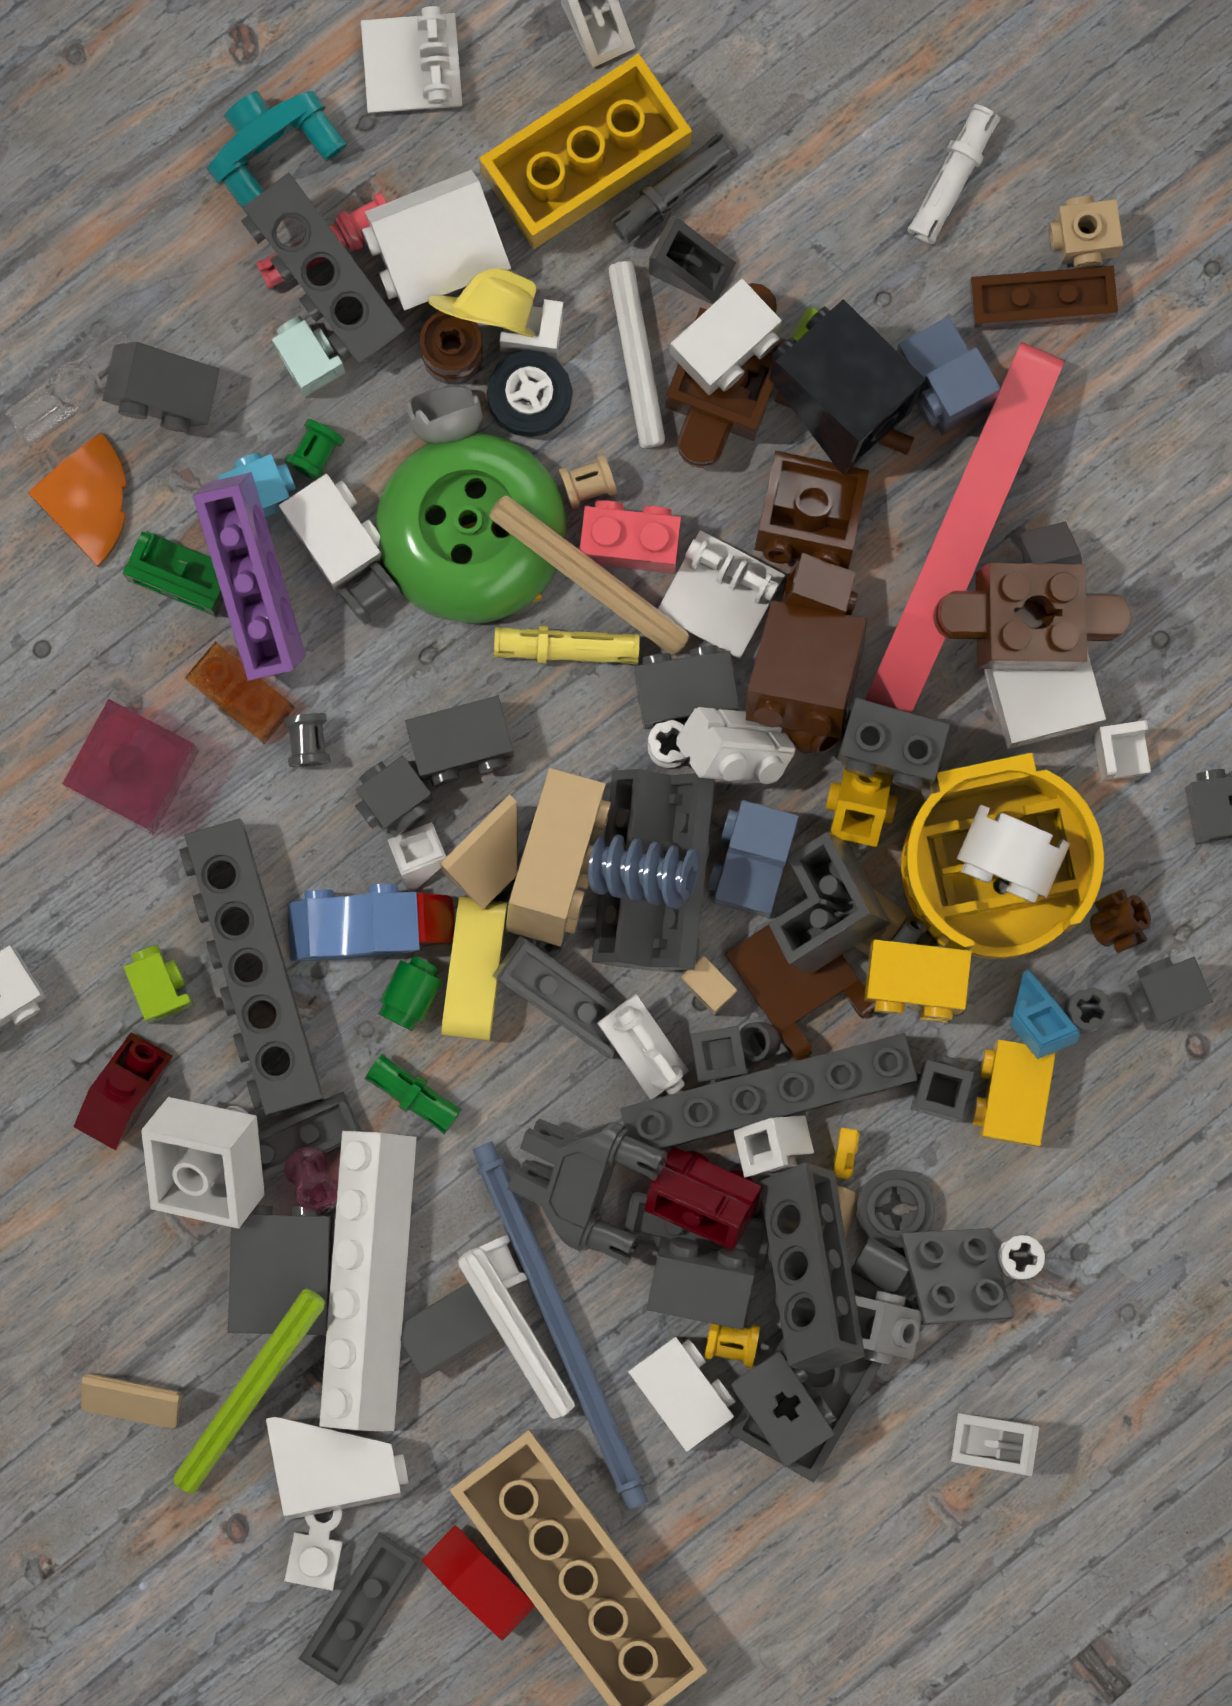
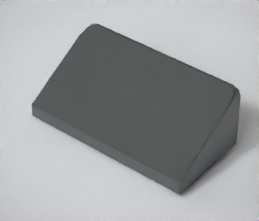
(446, 1331)

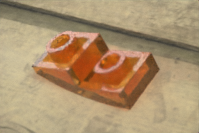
(247, 702)

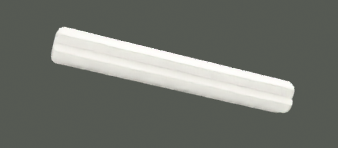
(636, 354)
(516, 1333)

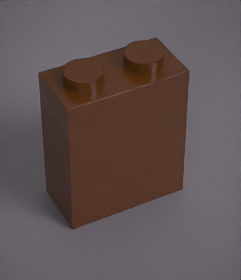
(805, 669)

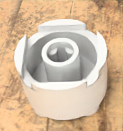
(1012, 853)

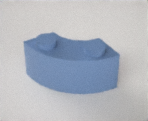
(353, 925)

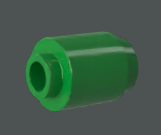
(410, 993)

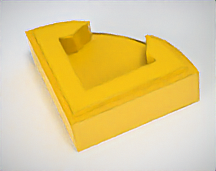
(845, 1152)

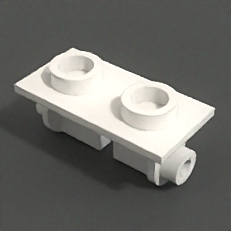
(644, 1048)

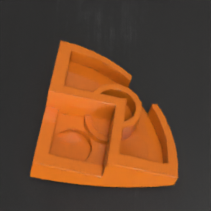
(87, 497)

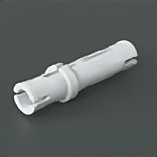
(962, 158)

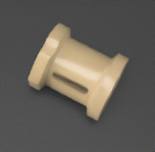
(588, 482)

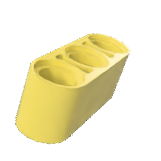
(473, 961)

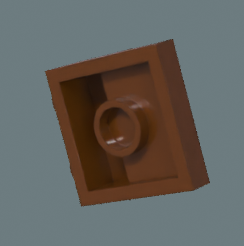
(810, 510)

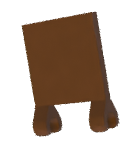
(789, 992)

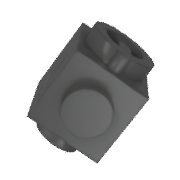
(393, 797)

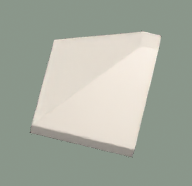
(417, 855)

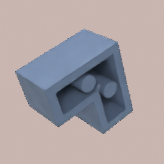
(956, 379)
(755, 858)

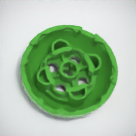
(418, 555)

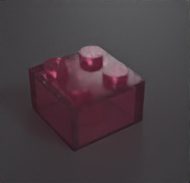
(130, 767)

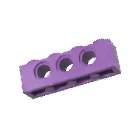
(249, 576)

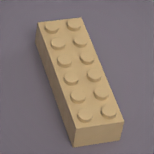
(577, 1577)

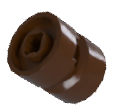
(451, 348)

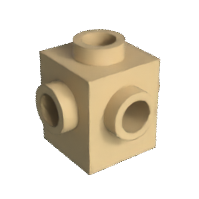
(1097, 220)

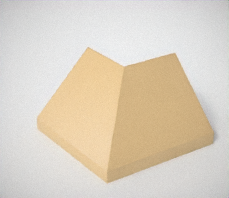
(487, 856)

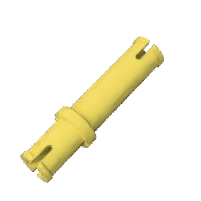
(566, 645)

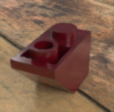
(122, 1091)

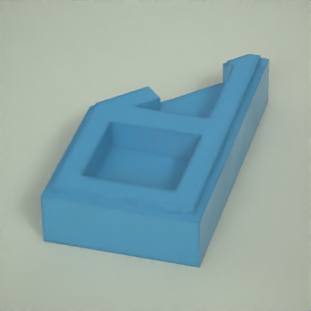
(1040, 1019)

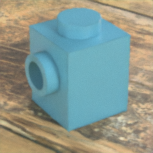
(270, 480)

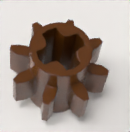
(1120, 921)

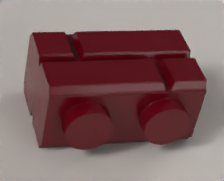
(703, 1197)

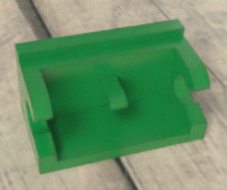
(174, 573)

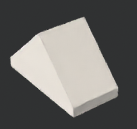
(599, 28)
(995, 1444)

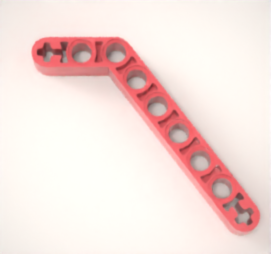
(966, 525)

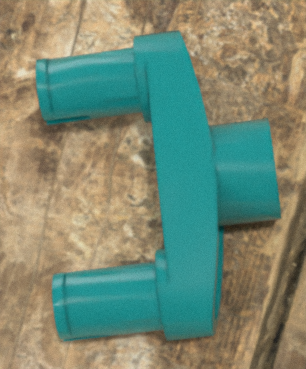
(261, 126)

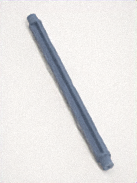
(560, 1326)

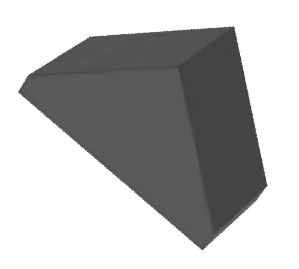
(690, 262)

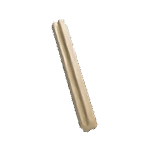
(589, 575)

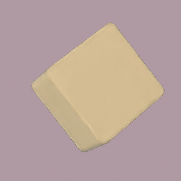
(709, 985)

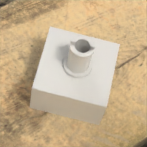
(203, 1162)

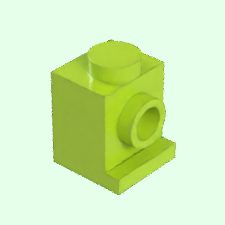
(156, 984)

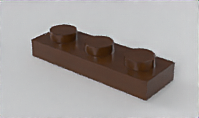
(1043, 296)

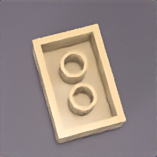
(557, 858)

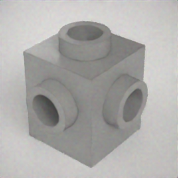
(887, 1327)

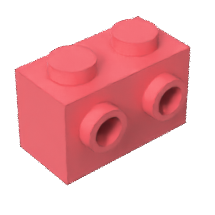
(631, 538)

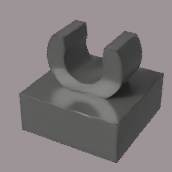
(718, 1054)

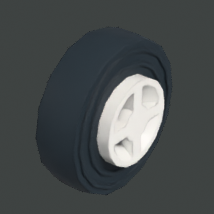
(523, 377)

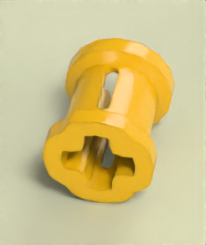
(732, 1343)

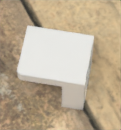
(545, 323)
(1122, 750)

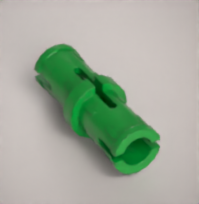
(413, 1093)

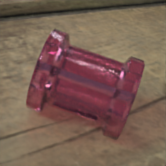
(302, 1173)

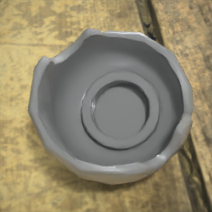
(444, 414)

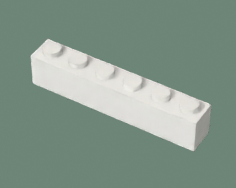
(368, 1281)

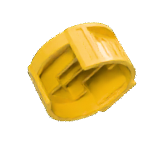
(969, 912)

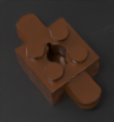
(717, 415)
(1031, 616)

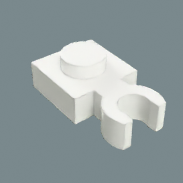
(314, 1555)

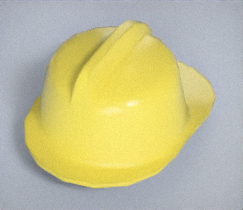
(493, 299)

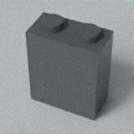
(273, 1264)

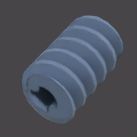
(642, 874)

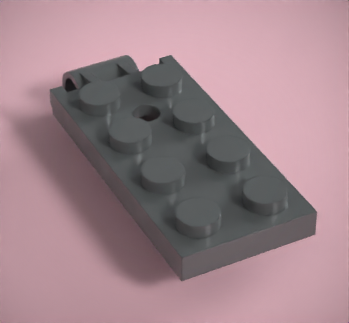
(844, 1386)

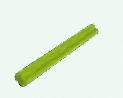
(249, 1391)

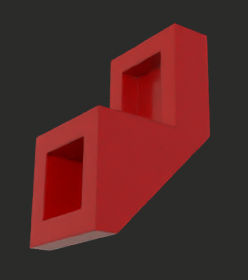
(478, 1582)

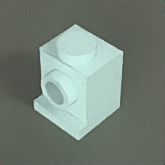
(306, 355)

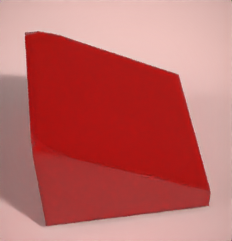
(435, 919)

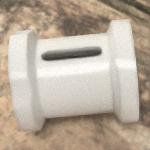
(664, 731)
(1033, 1248)
(503, 1262)

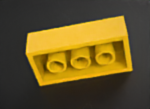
(585, 151)

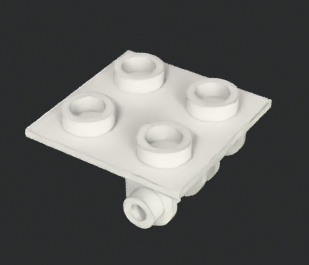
(411, 62)
(720, 594)

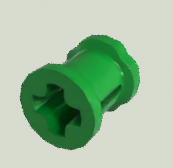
(314, 449)

